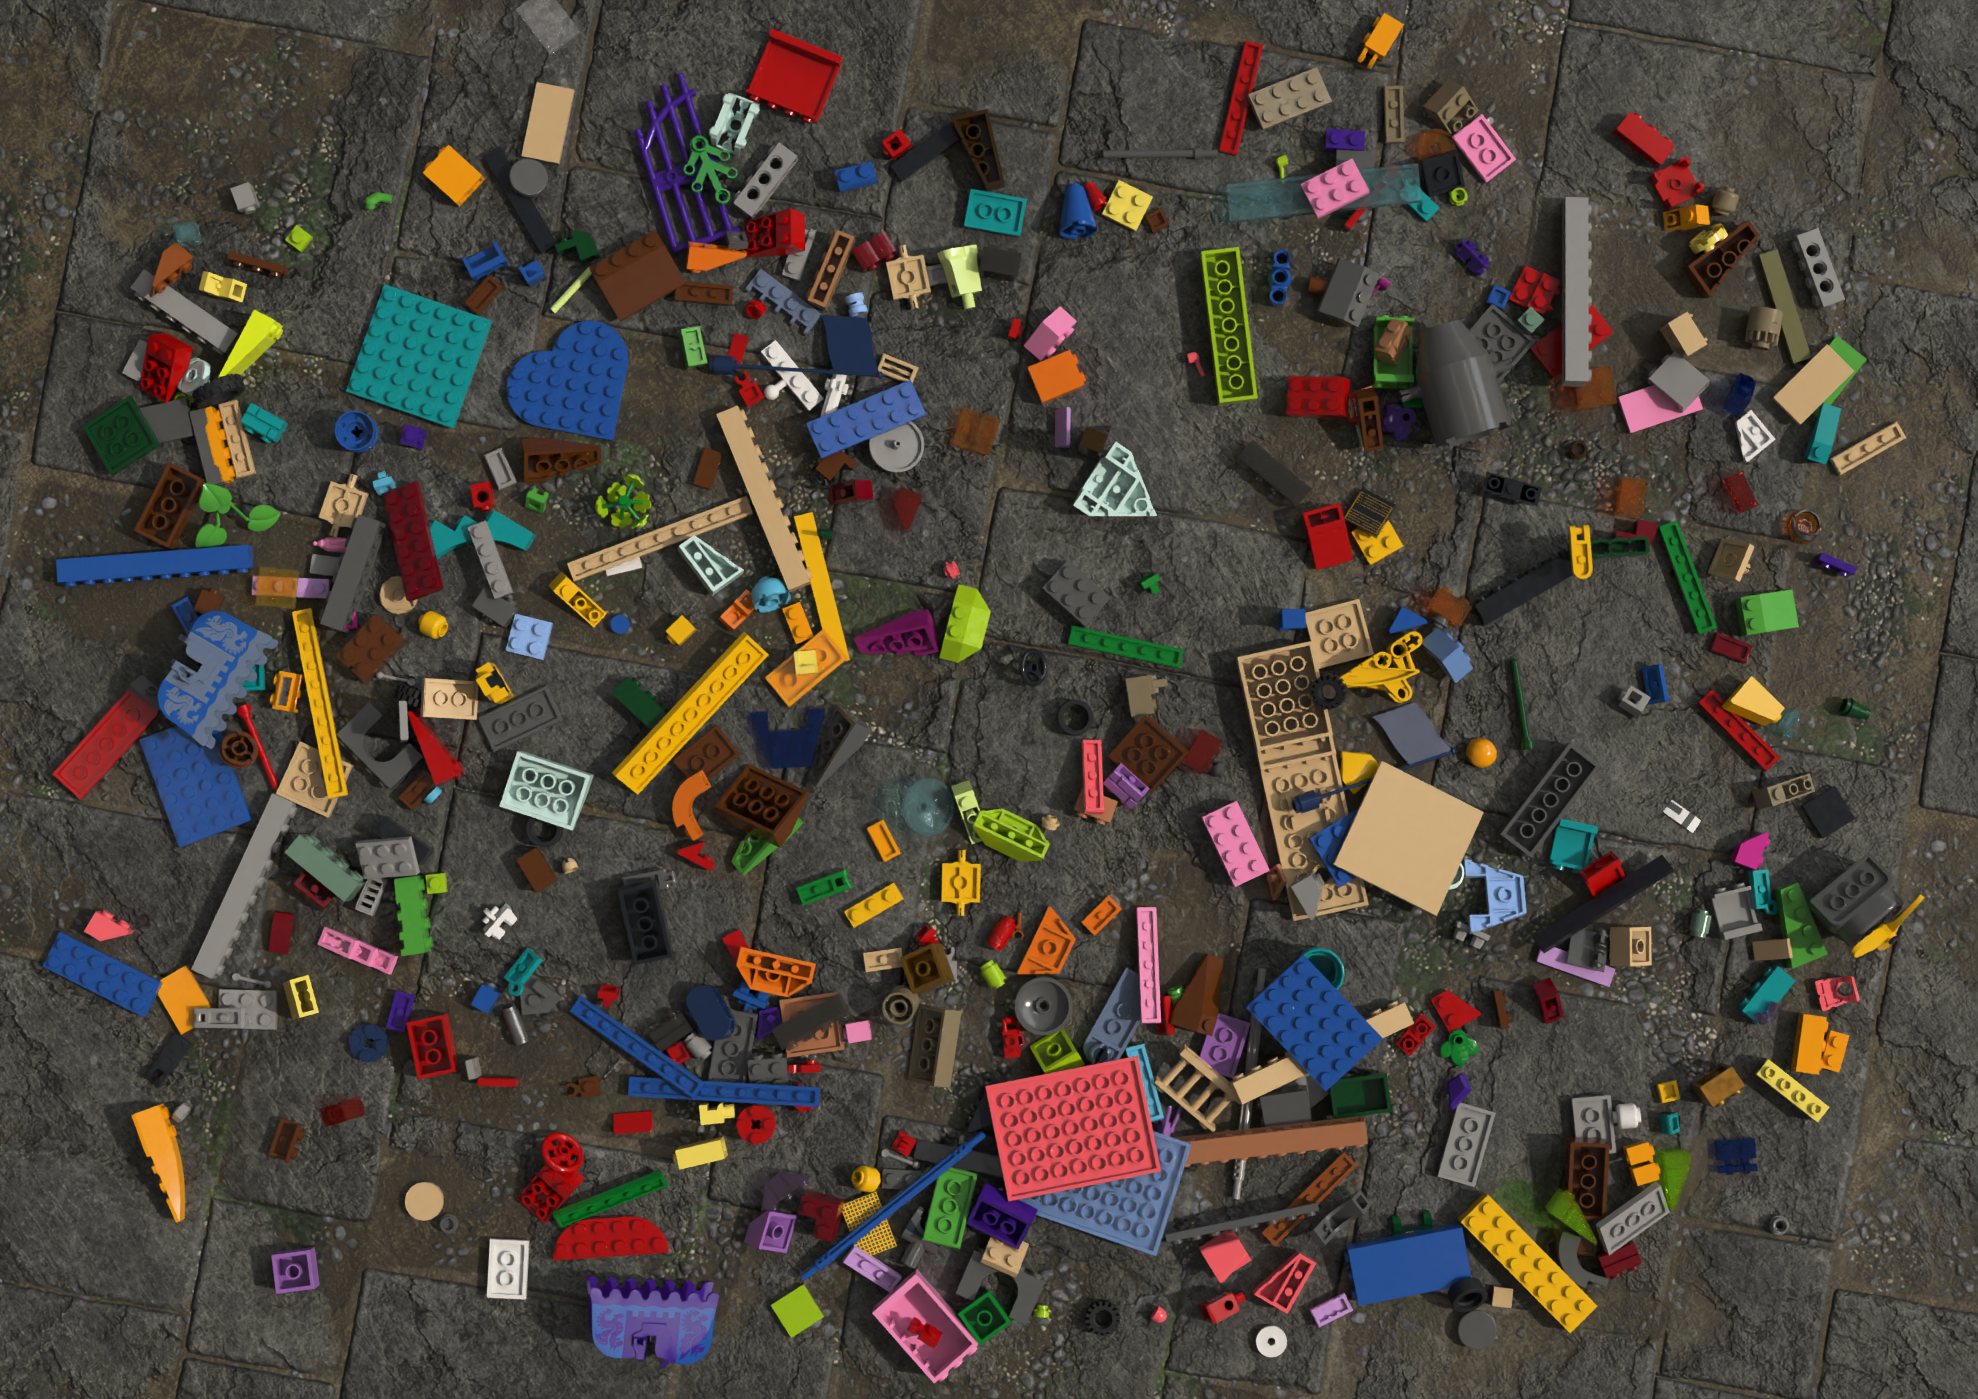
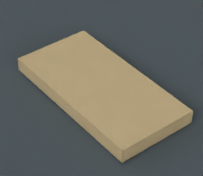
(548, 123)
(1813, 384)

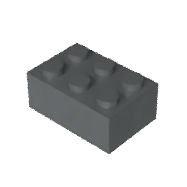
(1076, 593)

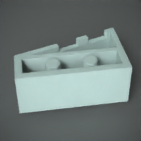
(709, 566)

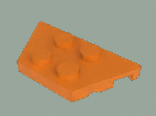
(1049, 946)

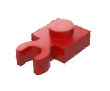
(750, 391)
(810, 1066)
(927, 1334)

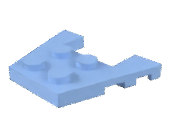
(1503, 894)

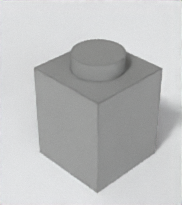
(245, 198)

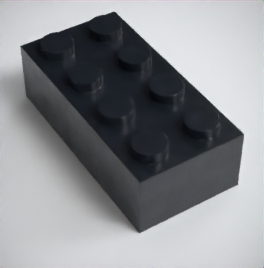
(645, 921)

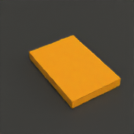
(180, 995)

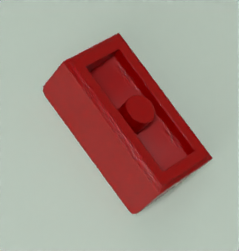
(633, 1122)

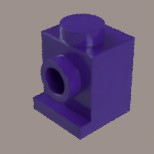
(413, 437)

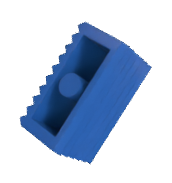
(856, 176)

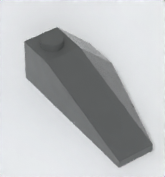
(842, 739)

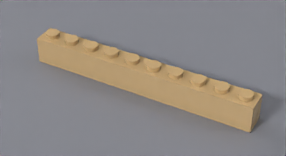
(764, 499)
(1286, 1069)

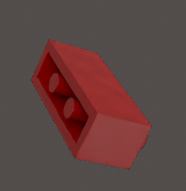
(1644, 139)

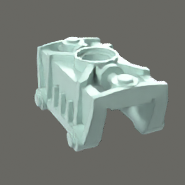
(725, 119)

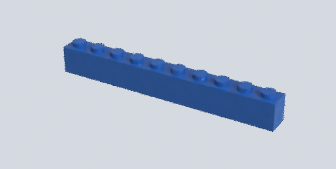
(155, 564)

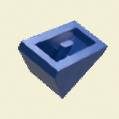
(1405, 620)

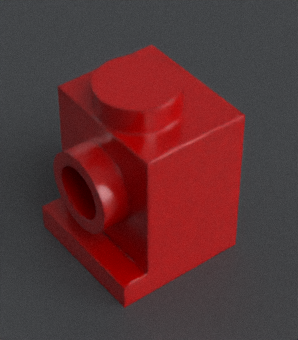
(896, 138)

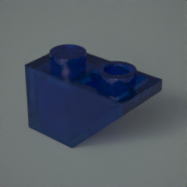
(1740, 394)

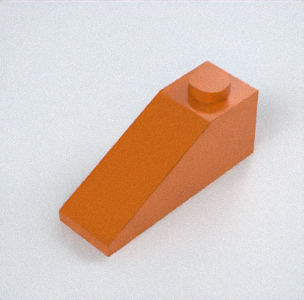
(709, 256)

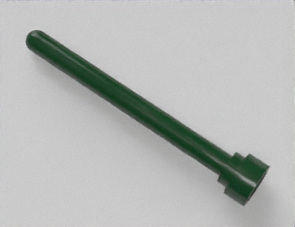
(1526, 741)

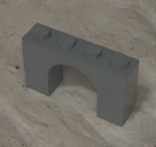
(355, 737)
(1028, 1285)

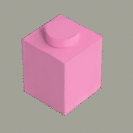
(857, 1031)

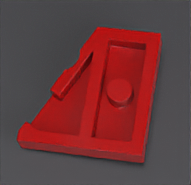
(1453, 1010)

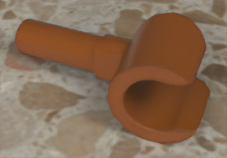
(1018, 928)

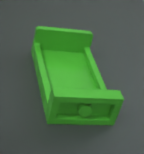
(1388, 375)

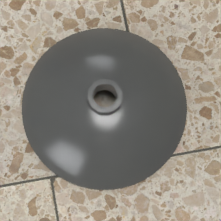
(1046, 1020)

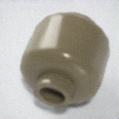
(1725, 201)

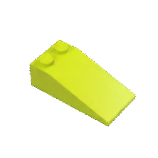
(254, 340)

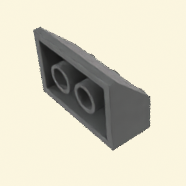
(1348, 293)

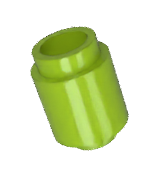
(992, 974)

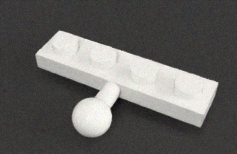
(795, 381)

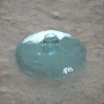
(937, 806)

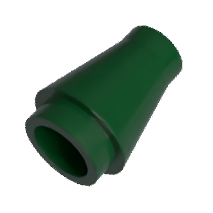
(1852, 708)

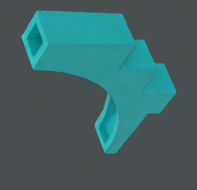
(501, 528)

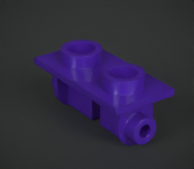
(1477, 261)

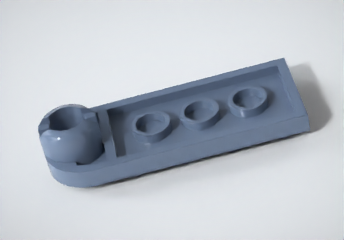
(1116, 1021)

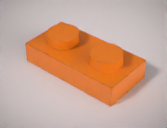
(1101, 915)

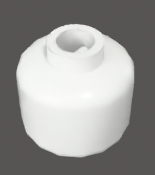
(1627, 1116)

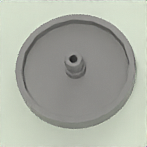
(897, 449)

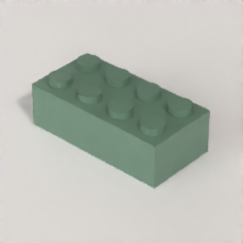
(326, 867)

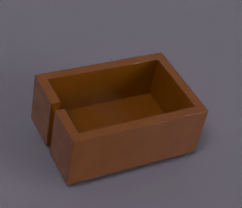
(371, 648)

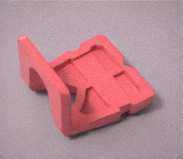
(1828, 992)

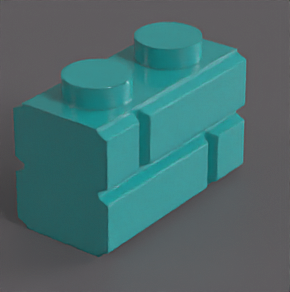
(264, 423)

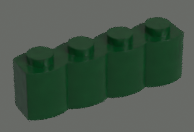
(1618, 547)

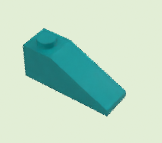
(1823, 434)

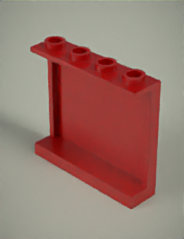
(794, 77)

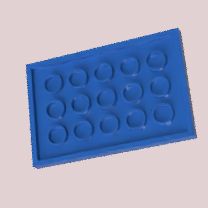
(194, 785)
(1314, 1022)

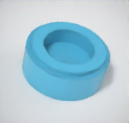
(433, 795)

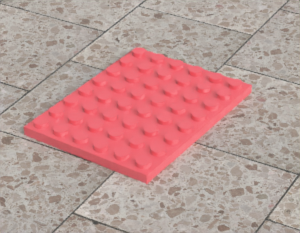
(1073, 1128)

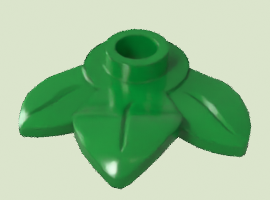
(1459, 1050)

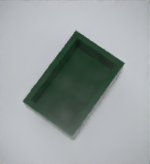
(1360, 1095)

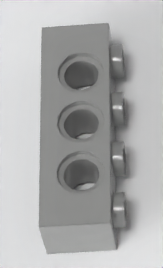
(765, 191)
(1827, 276)

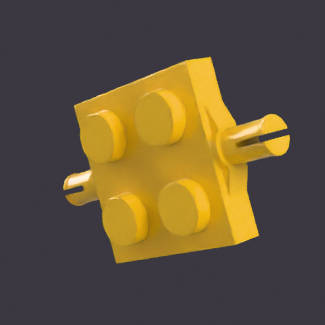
(961, 882)

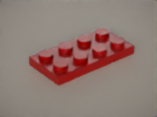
(1549, 349)

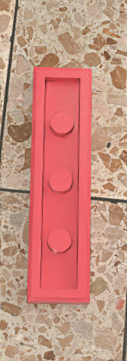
(1092, 777)

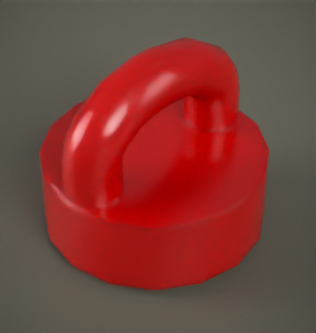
(755, 309)

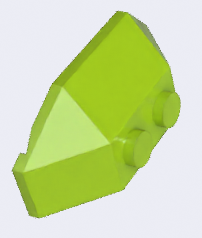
(965, 625)
(1011, 835)

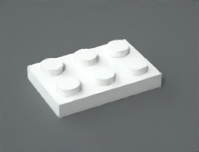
(508, 1268)

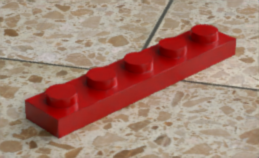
(1739, 731)

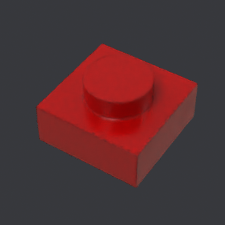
(1016, 329)

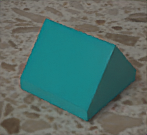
(1669, 1123)

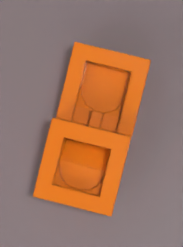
(738, 611)

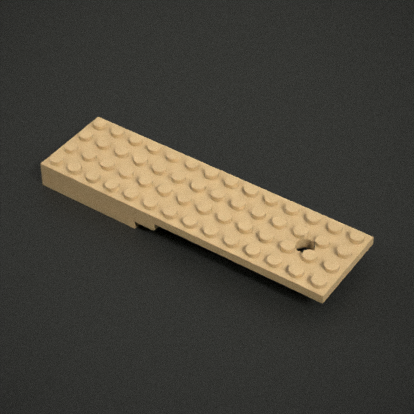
(1294, 757)

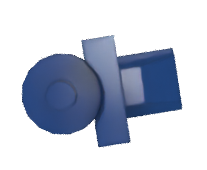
(750, 998)

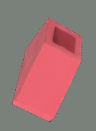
(105, 927)

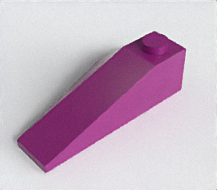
(907, 634)

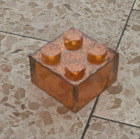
(1597, 392)

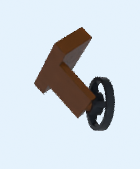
(829, 467)

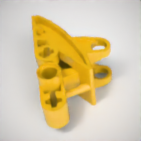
(1380, 677)

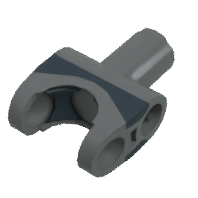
(914, 1233)

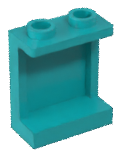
(1572, 845)

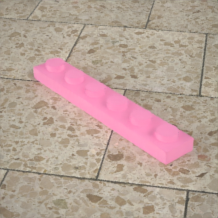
(1148, 965)

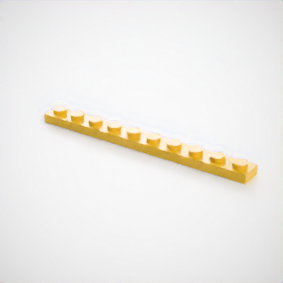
(320, 703)

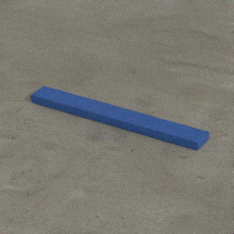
(637, 1047)

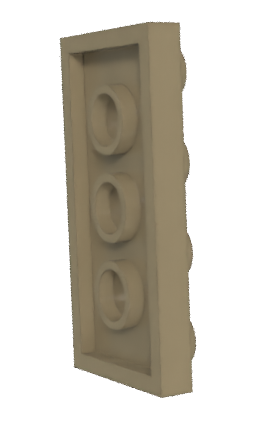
(1289, 98)

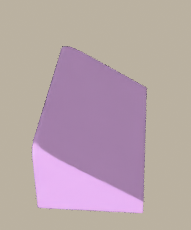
(1062, 427)

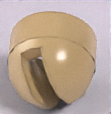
(569, 866)

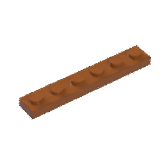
(1314, 1192)

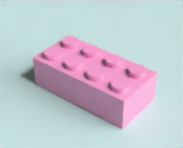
(1235, 843)

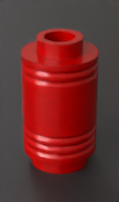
(1002, 932)

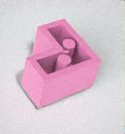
(1050, 333)

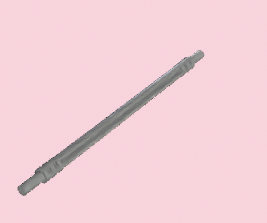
(1251, 1061)

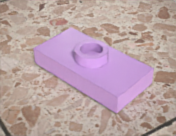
(1331, 1309)

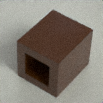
(209, 601)

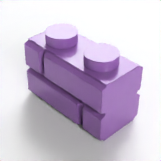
(1125, 786)

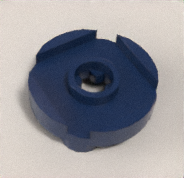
(369, 1031)

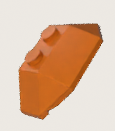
(774, 972)

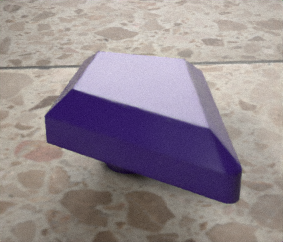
(768, 1020)
(1457, 1090)

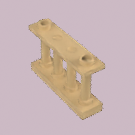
(1202, 1069)

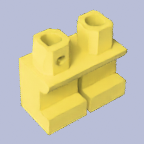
(715, 1114)

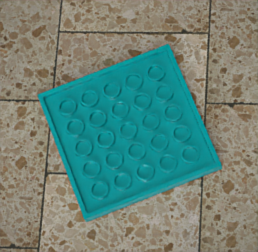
(419, 356)

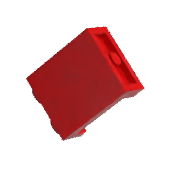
(1602, 874)

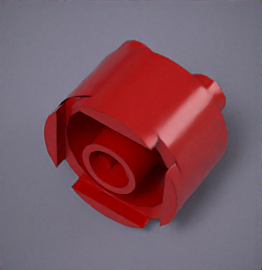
(755, 1134)

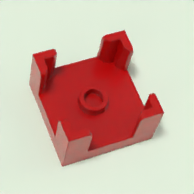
(1676, 184)

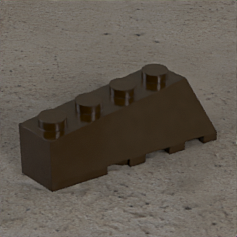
(979, 141)
(1092, 442)

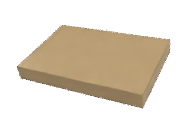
(449, 699)

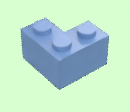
(1448, 654)

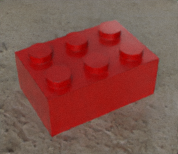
(1318, 397)
(433, 1046)

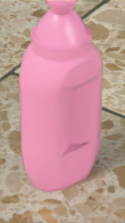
(332, 544)

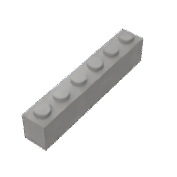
(188, 313)

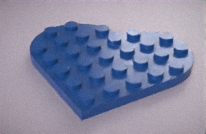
(575, 384)

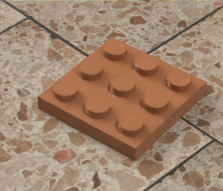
(822, 1042)

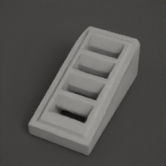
(371, 911)

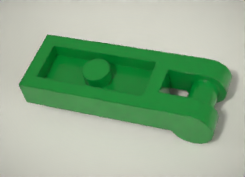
(823, 887)

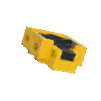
(493, 684)

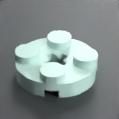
(195, 376)

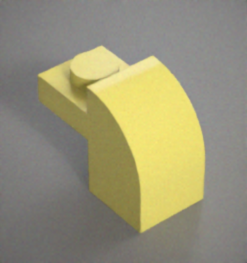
(222, 287)

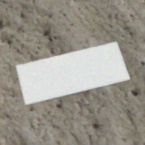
(628, 566)

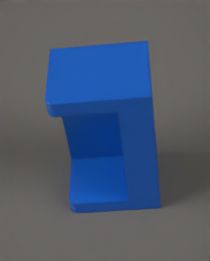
(485, 262)
(1292, 619)

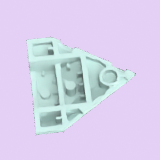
(1115, 487)

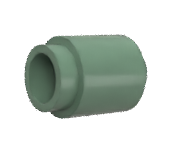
(1700, 923)

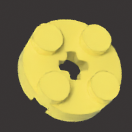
(1706, 240)

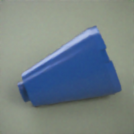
(1076, 214)

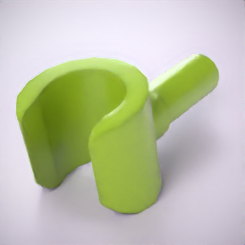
(1282, 161)

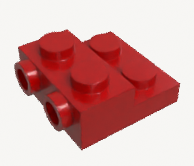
(1535, 290)

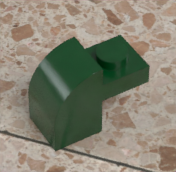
(582, 243)

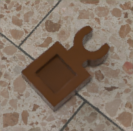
(587, 1087)

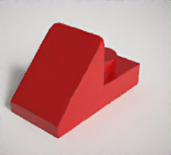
(693, 854)

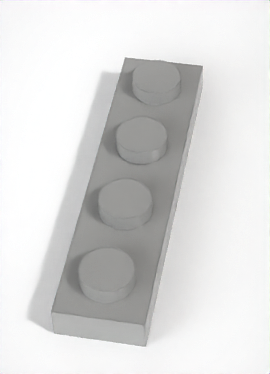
(490, 559)

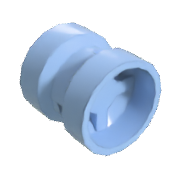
(856, 304)

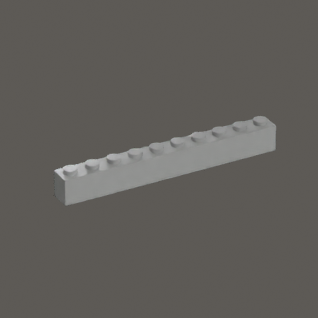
(1576, 292)
(244, 886)

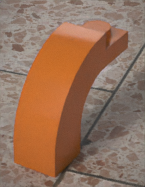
(683, 803)

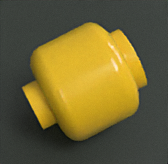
(432, 624)
(866, 1178)

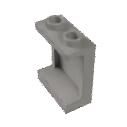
(1678, 380)
(1734, 911)

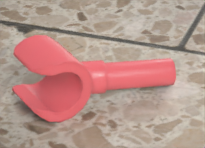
(1194, 357)

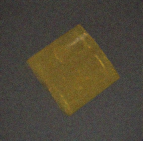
(277, 587)

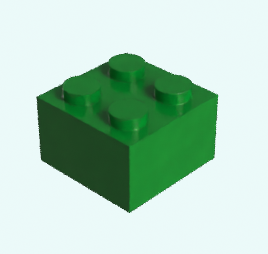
(984, 1316)

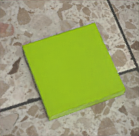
(797, 1310)

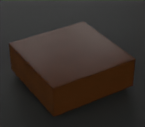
(1157, 220)
(1586, 1247)

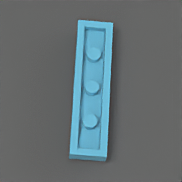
(1150, 1089)

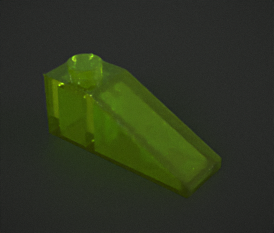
(1675, 1170)
(1568, 1211)

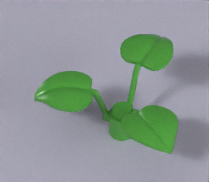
(218, 500)

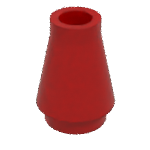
(1095, 197)

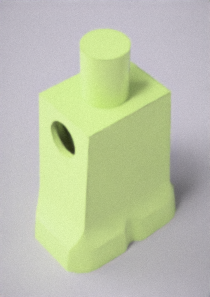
(962, 273)

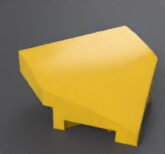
(1356, 768)

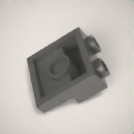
(768, 1069)

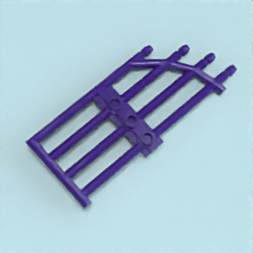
(674, 177)

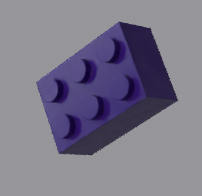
(1002, 1218)

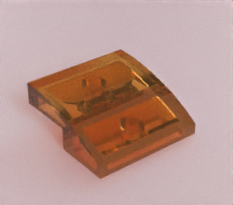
(975, 431)

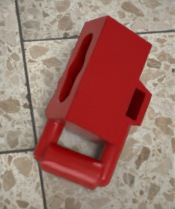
(1010, 1037)

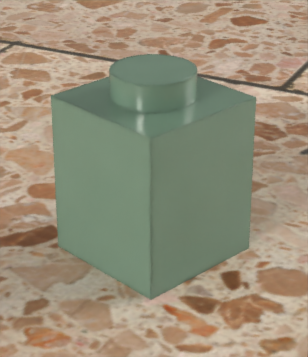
(1529, 320)

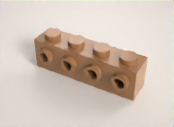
(831, 270)

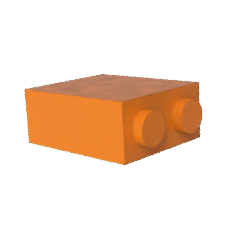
(1056, 376)

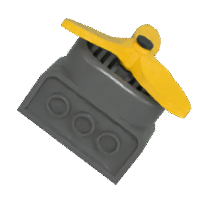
(1862, 907)

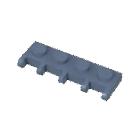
(784, 300)

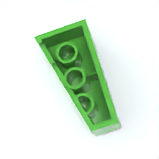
(413, 915)
(1798, 926)

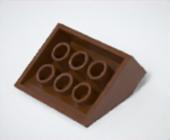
(637, 275)
(762, 805)

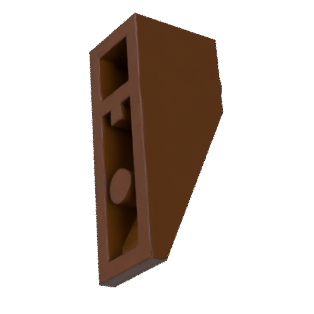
(1369, 419)

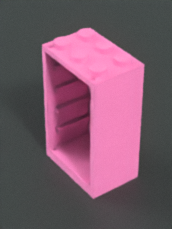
(919, 1299)

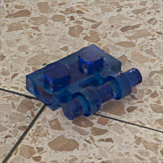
(1736, 1149)

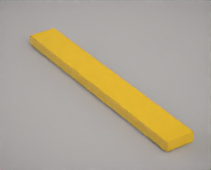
(820, 582)

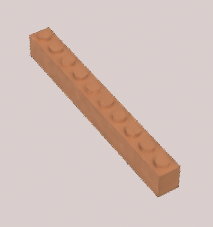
(1276, 1140)

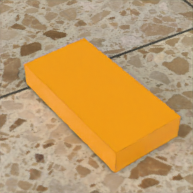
(883, 840)

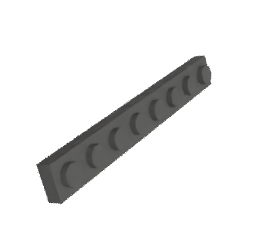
(1249, 1221)

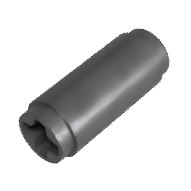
(515, 1025)

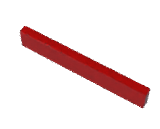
(1239, 102)

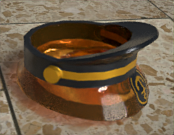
(1803, 526)

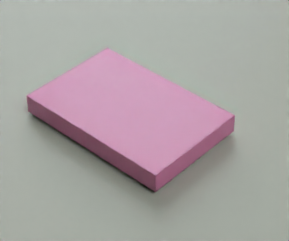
(1483, 148)

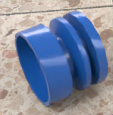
(348, 424)

